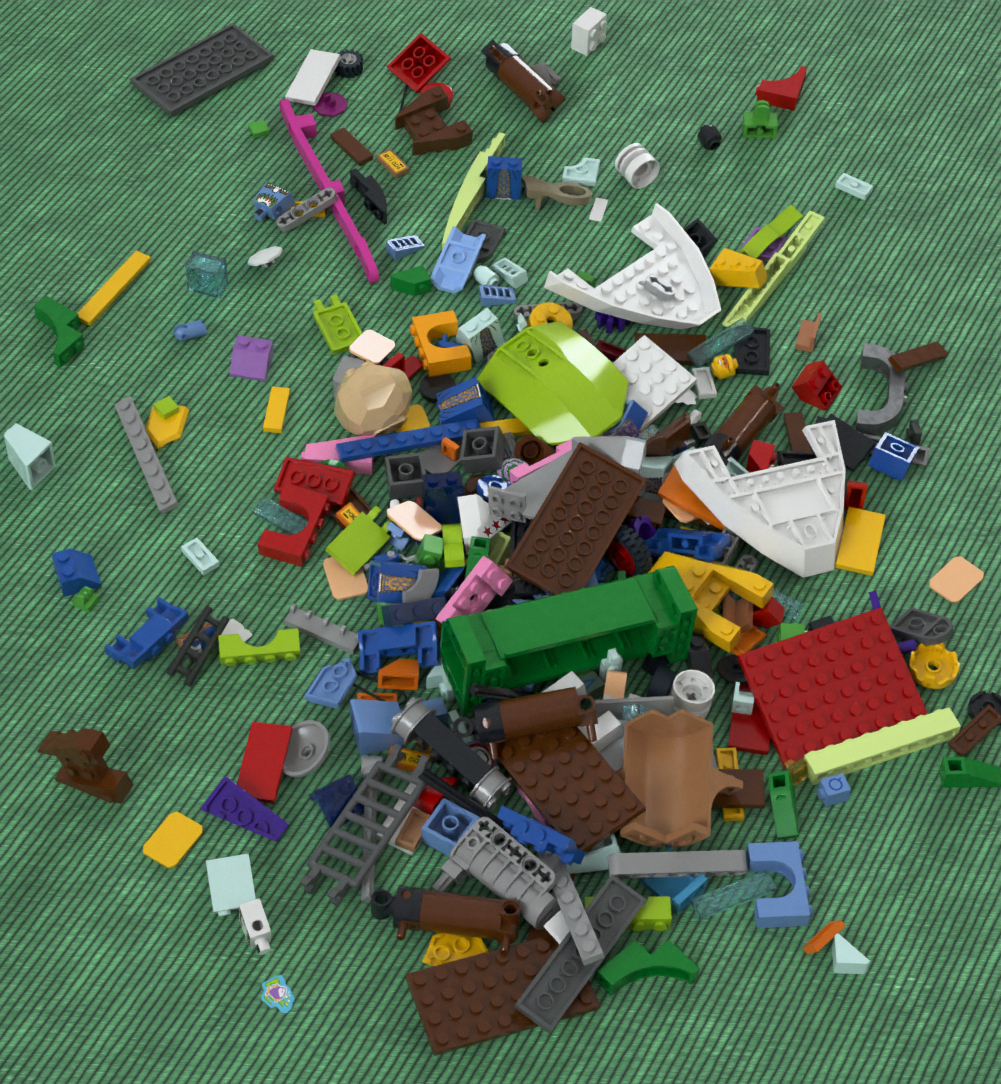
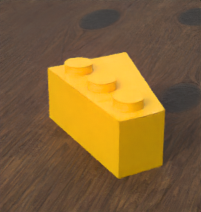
(738, 270)

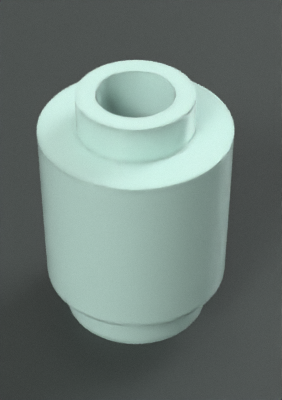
(486, 276)

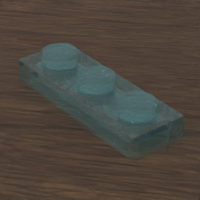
(279, 516)

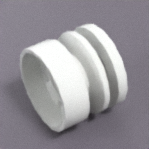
(637, 165)
(693, 692)

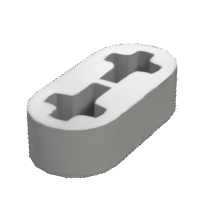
(660, 287)

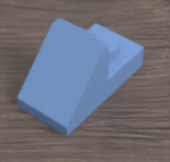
(399, 537)

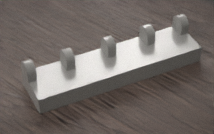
(322, 629)

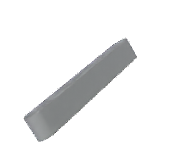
(677, 864)

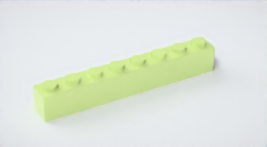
(882, 745)

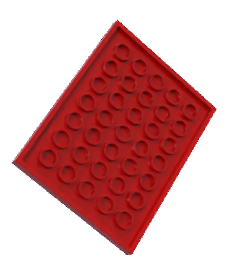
(831, 685)

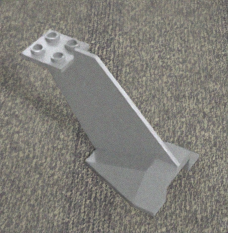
(527, 495)

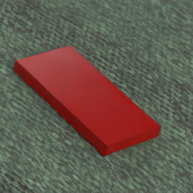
(316, 477)
(749, 732)
(264, 760)

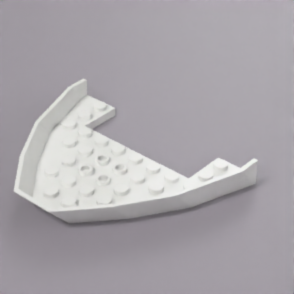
(673, 260)
(780, 511)

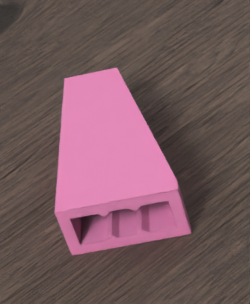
(327, 450)

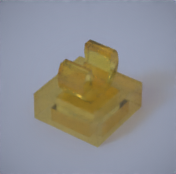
(797, 769)

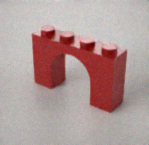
(296, 547)

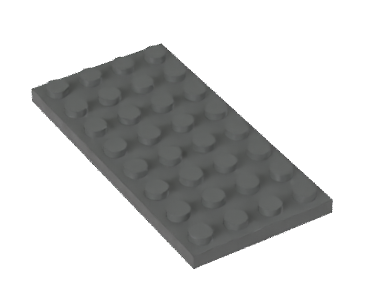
(201, 69)

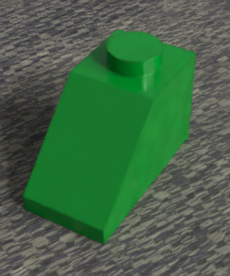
(411, 281)

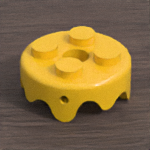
(549, 311)
(936, 656)

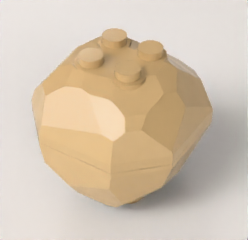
(373, 400)

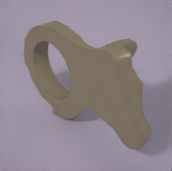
(541, 190)

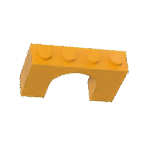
(436, 359)

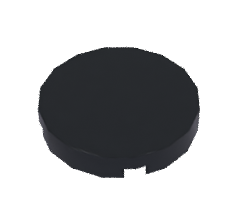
(432, 385)
(981, 700)

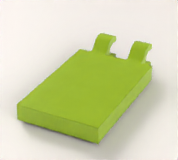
(336, 324)
(359, 541)

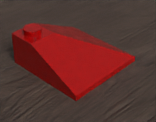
(419, 63)

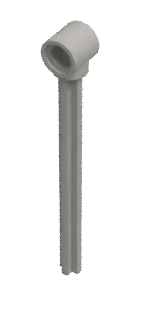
(367, 885)

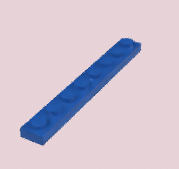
(403, 440)

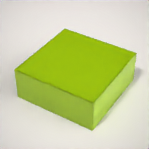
(166, 407)

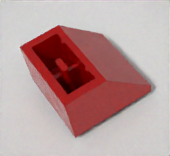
(817, 385)
(761, 456)

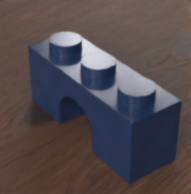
(412, 611)

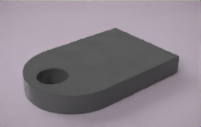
(493, 238)
(923, 627)

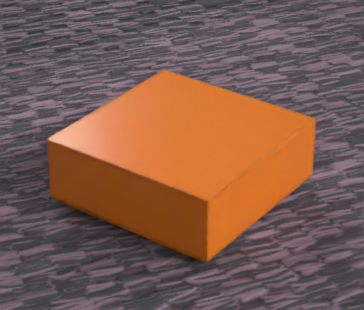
(450, 449)

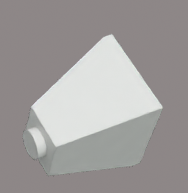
(473, 514)

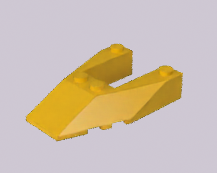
(708, 586)

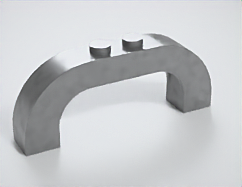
(882, 420)

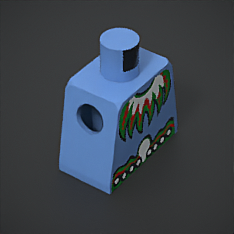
(272, 201)

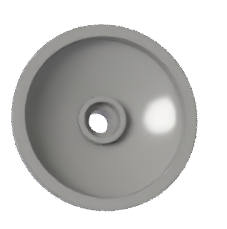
(307, 748)

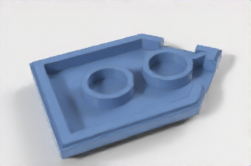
(332, 684)

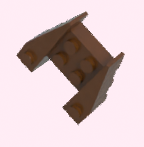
(428, 128)
(84, 765)

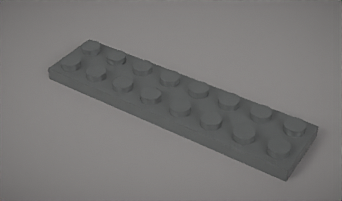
(564, 971)

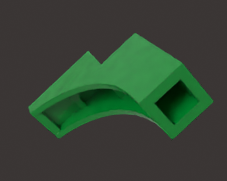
(64, 325)
(637, 963)

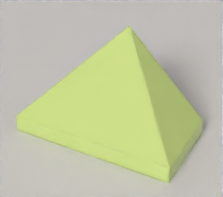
(500, 548)

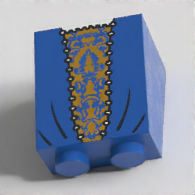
(504, 178)
(464, 403)
(390, 579)

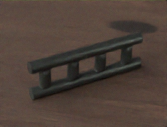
(187, 650)

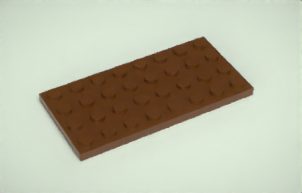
(576, 522)
(570, 784)
(476, 995)

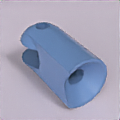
(190, 330)

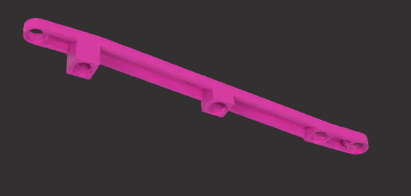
(300, 130)

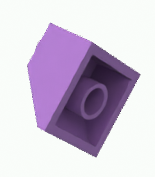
(251, 358)

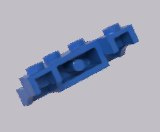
(684, 542)
(151, 637)
(399, 641)
(541, 836)

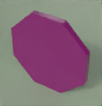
(330, 104)

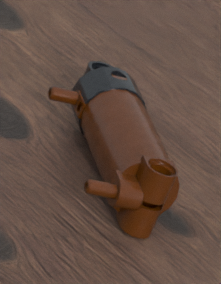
(522, 79)
(746, 422)
(528, 716)
(448, 914)

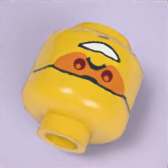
(724, 366)

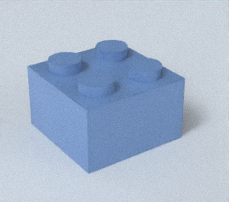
(446, 826)

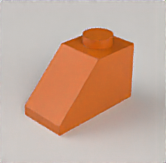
(400, 675)

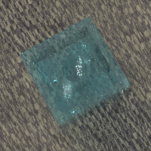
(206, 274)

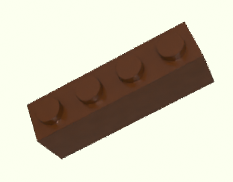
(647, 507)

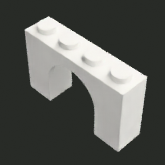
(608, 726)

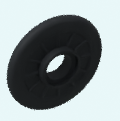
(726, 671)

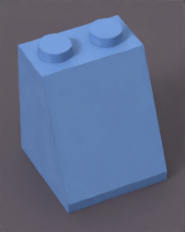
(373, 725)

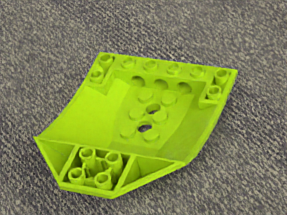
(569, 397)

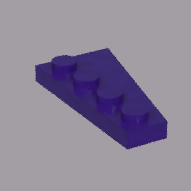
(241, 808)

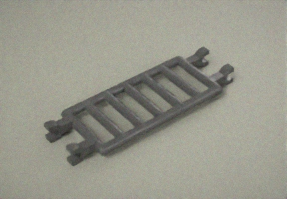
(345, 881)

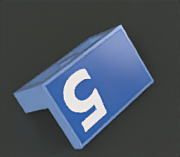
(634, 412)

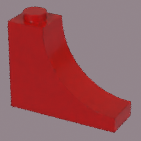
(783, 92)

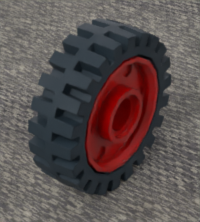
(629, 553)

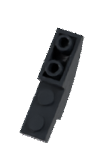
(373, 194)

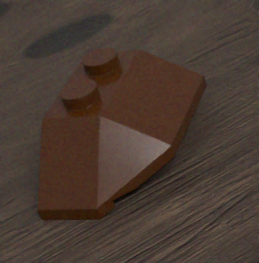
(670, 438)

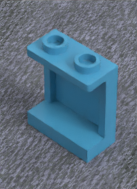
(678, 888)

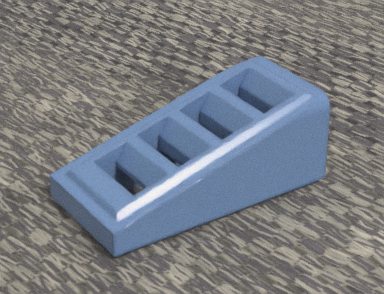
(399, 247)
(488, 297)

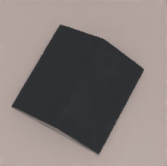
(701, 236)

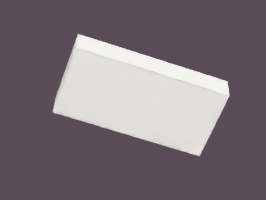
(705, 385)

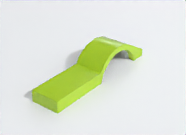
(771, 232)
(453, 545)

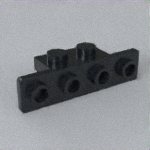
(514, 591)

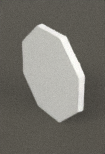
(265, 256)

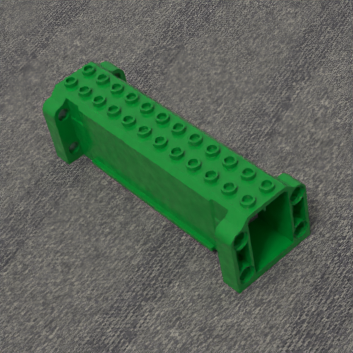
(568, 633)

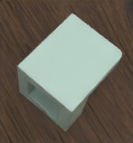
(742, 701)

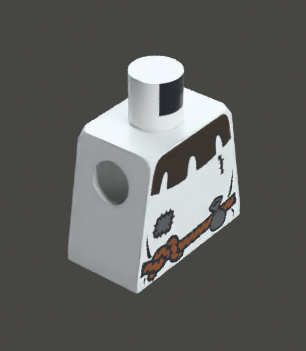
(255, 926)

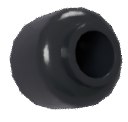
(709, 137)

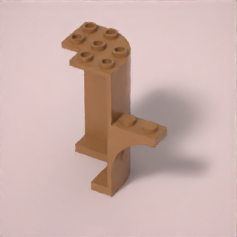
(673, 777)

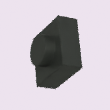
(700, 432)
(914, 432)

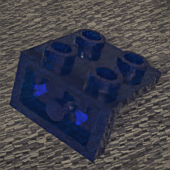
(335, 797)

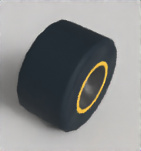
(661, 682)

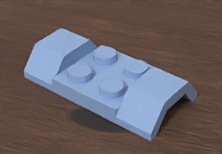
(456, 261)

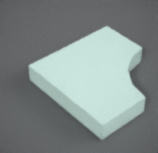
(583, 173)

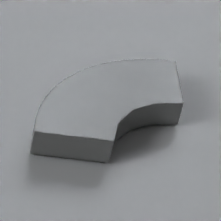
(423, 587)

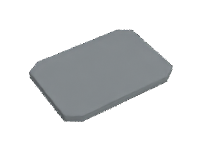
(436, 461)

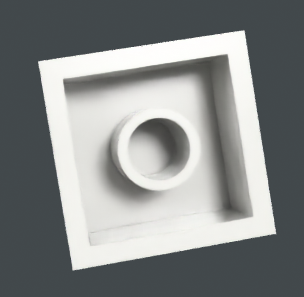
(588, 31)

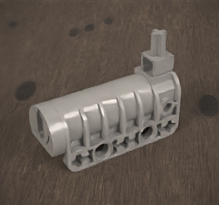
(501, 871)

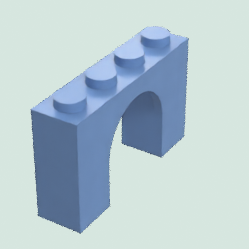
(787, 860)

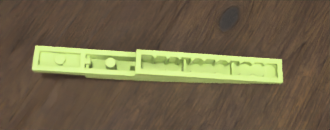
(472, 187)
(777, 269)

